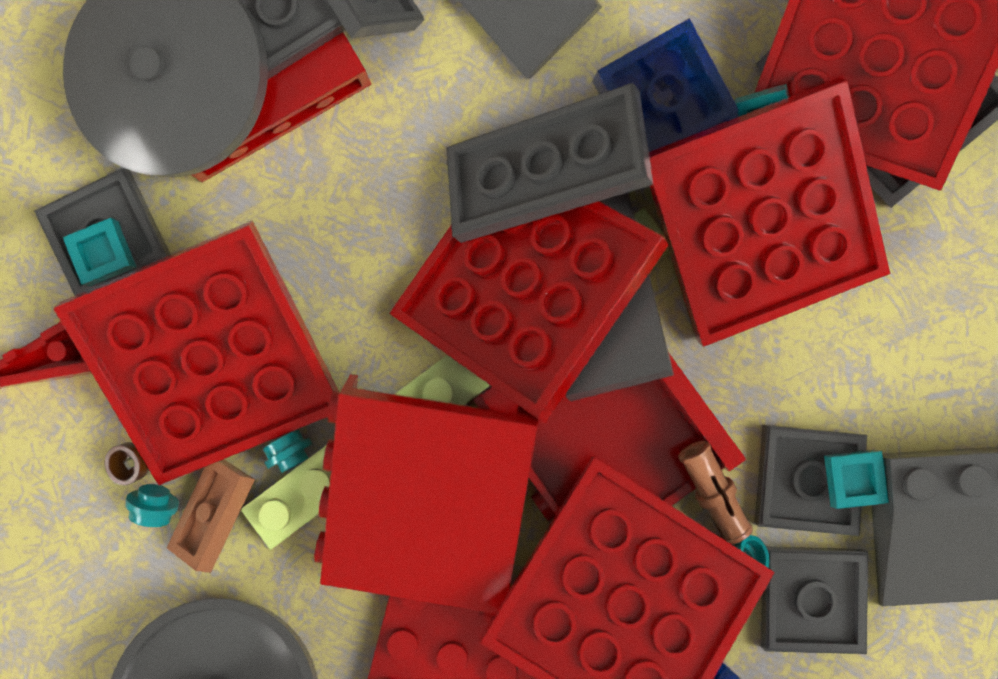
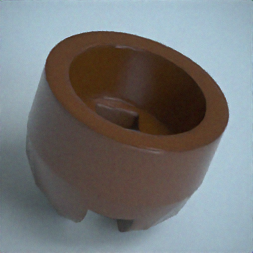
(116, 468)

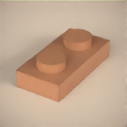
(210, 515)

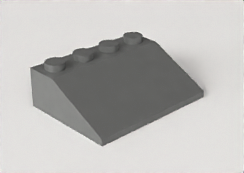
(939, 527)

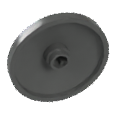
(165, 81)
(216, 643)

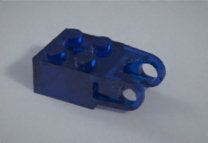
(677, 63)

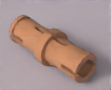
(715, 492)

